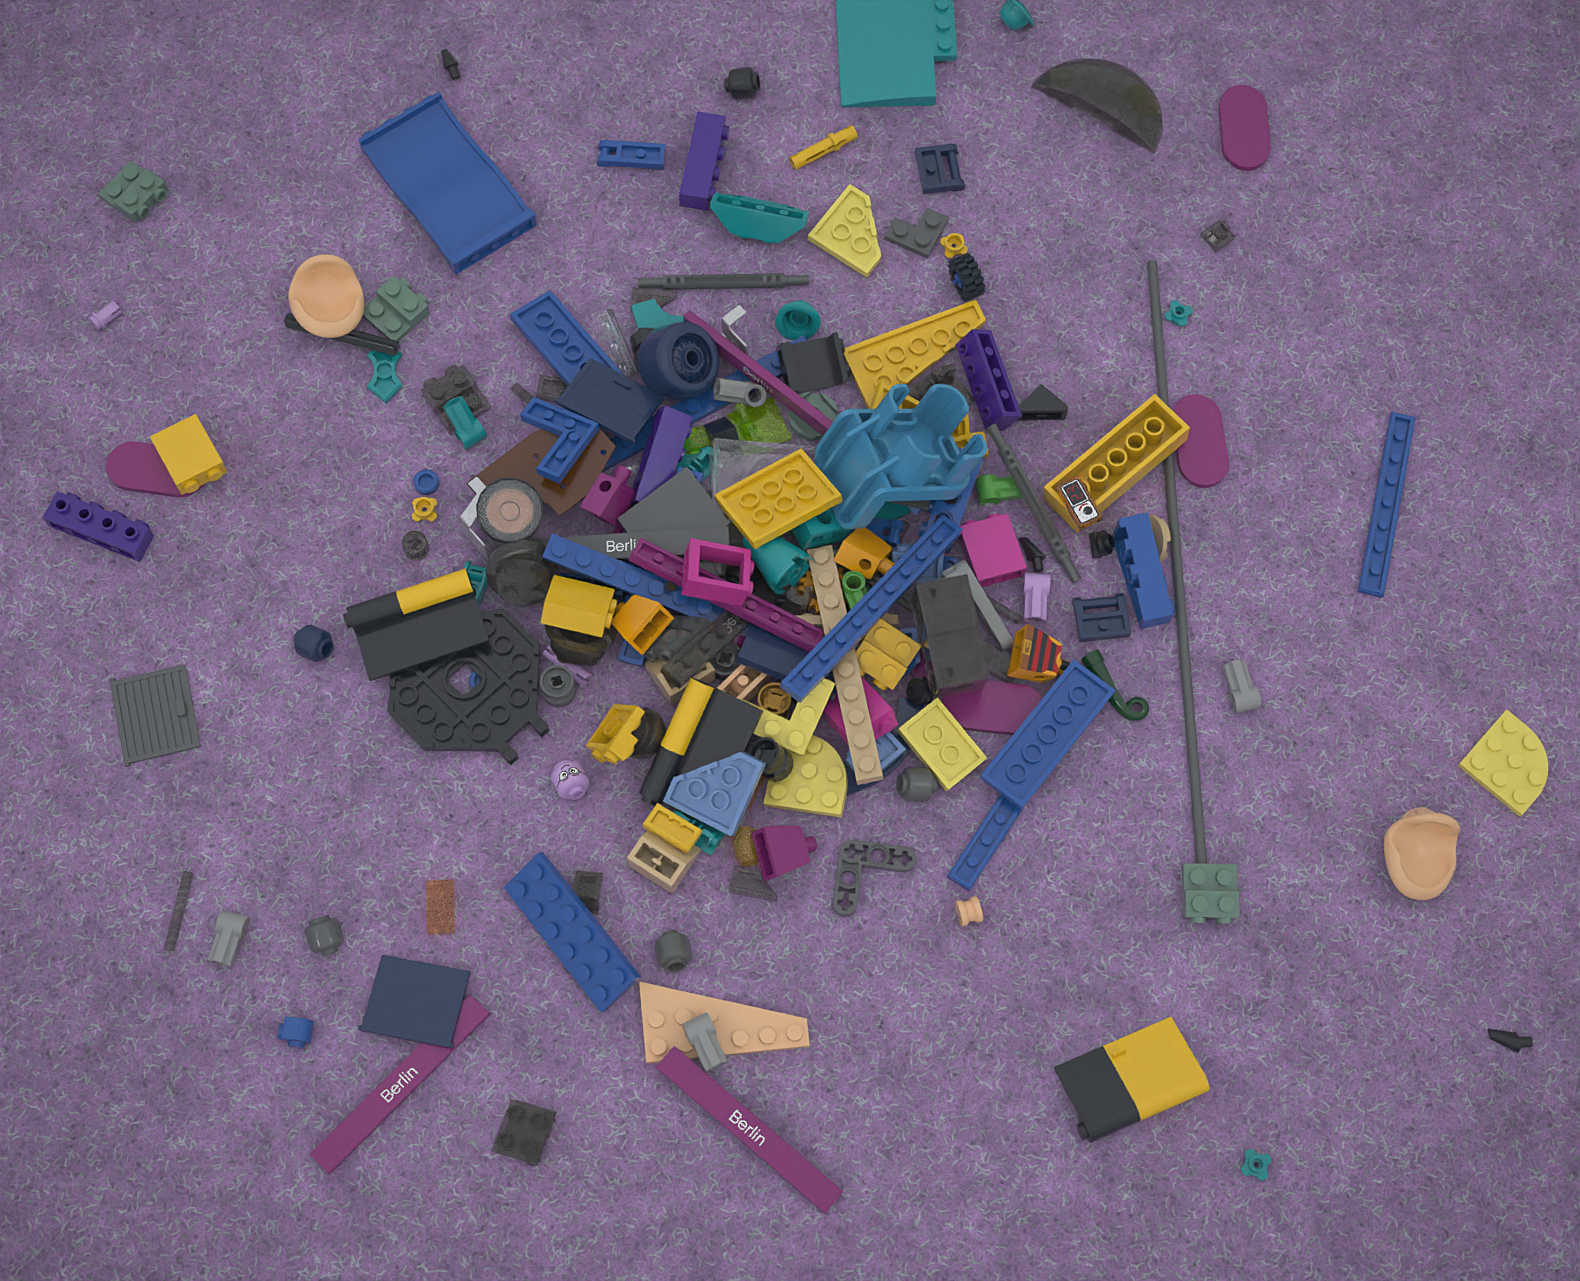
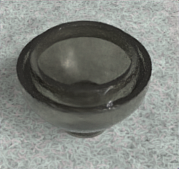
(649, 734)

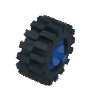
(966, 277)

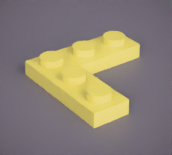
(797, 731)

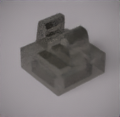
(1218, 235)

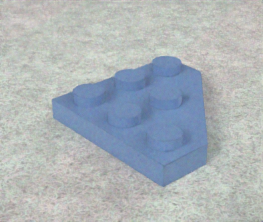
(717, 791)

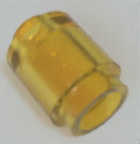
(744, 847)

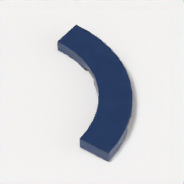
(905, 712)

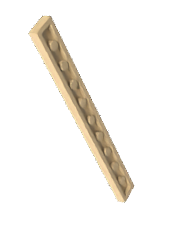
(846, 672)

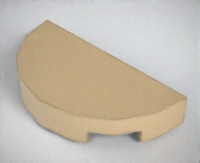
(1161, 535)

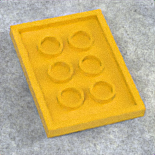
(778, 498)

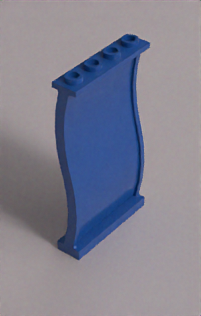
(447, 182)

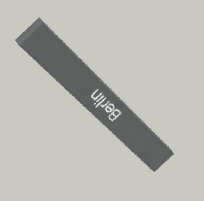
(622, 544)

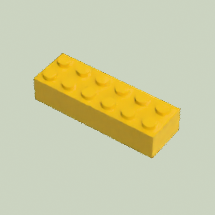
(1122, 456)

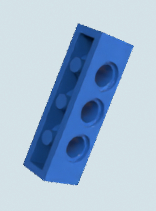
(951, 511)

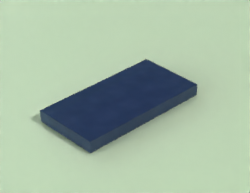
(773, 655)

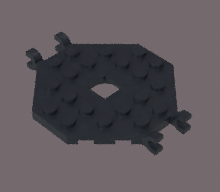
(489, 713)

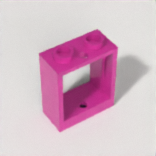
(715, 589)

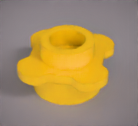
(956, 239)
(424, 502)

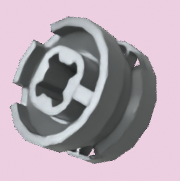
(725, 661)

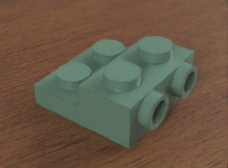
(134, 191)
(396, 309)
(1210, 892)

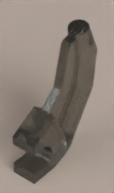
(796, 603)

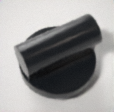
(1101, 544)
(919, 691)

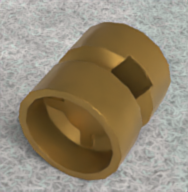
(775, 699)

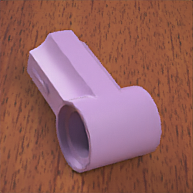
(1035, 599)

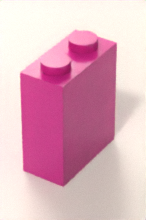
(992, 550)
(880, 713)

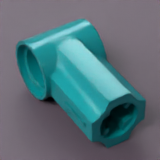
(466, 426)

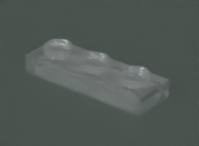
(613, 342)

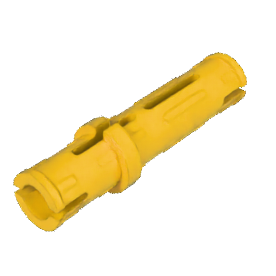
(831, 143)

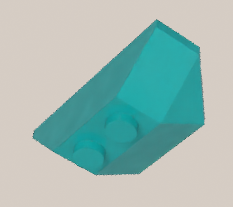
(757, 217)

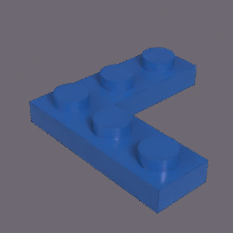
(574, 435)

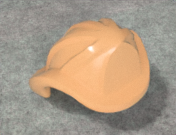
(326, 296)
(1421, 852)

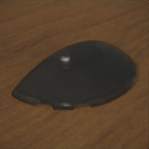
(1109, 94)

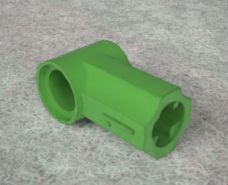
(994, 489)
(853, 596)

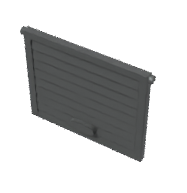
(675, 506)
(155, 714)

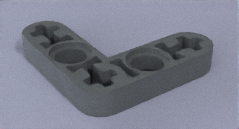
(855, 866)

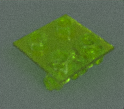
(760, 423)

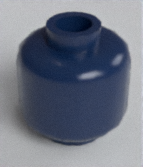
(313, 643)

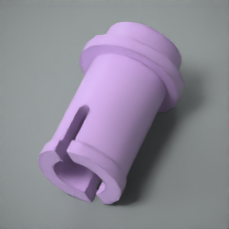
(104, 316)

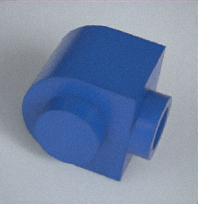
(296, 1031)

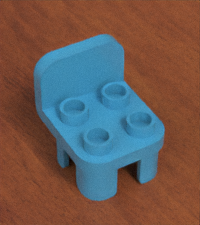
(897, 453)

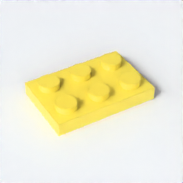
(941, 744)

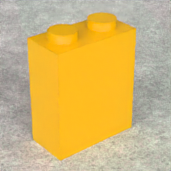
(188, 454)
(579, 606)

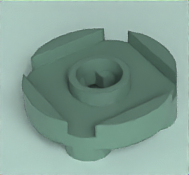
(823, 404)

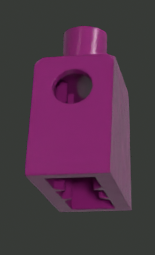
(610, 496)
(782, 849)

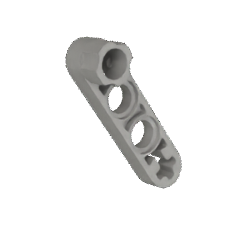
(982, 605)

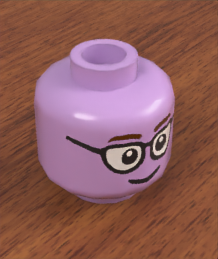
(569, 780)

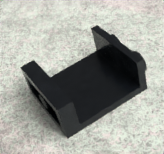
(813, 364)

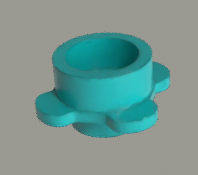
(1176, 319)
(1262, 1160)

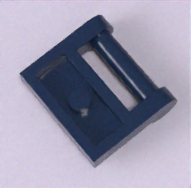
(932, 171)
(1102, 624)

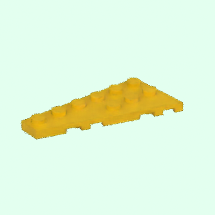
(909, 350)

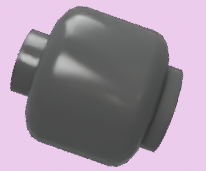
(916, 784)
(324, 935)
(673, 951)

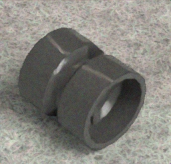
(558, 686)

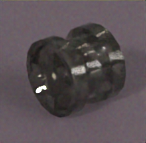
(415, 552)

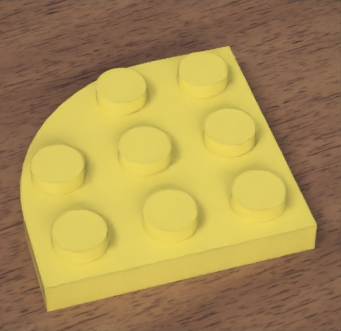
(1509, 763)
(815, 783)

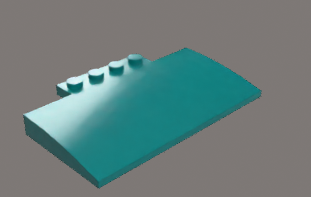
(891, 50)

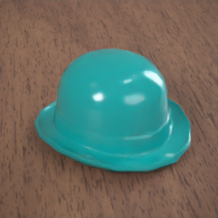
(1015, 15)
(797, 319)

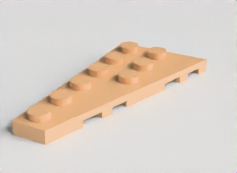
(738, 1026)

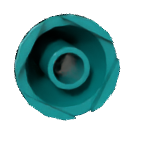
(779, 562)

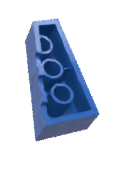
(1142, 570)

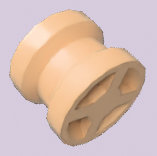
(969, 911)

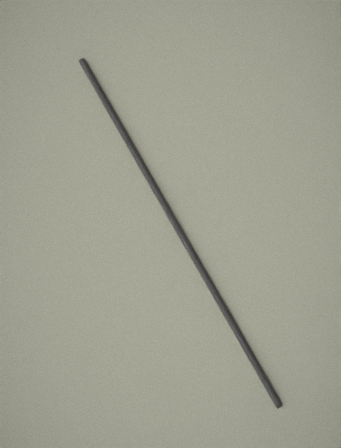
(1184, 653)

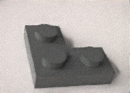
(918, 238)

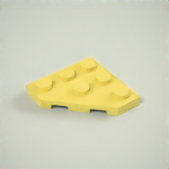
(849, 232)

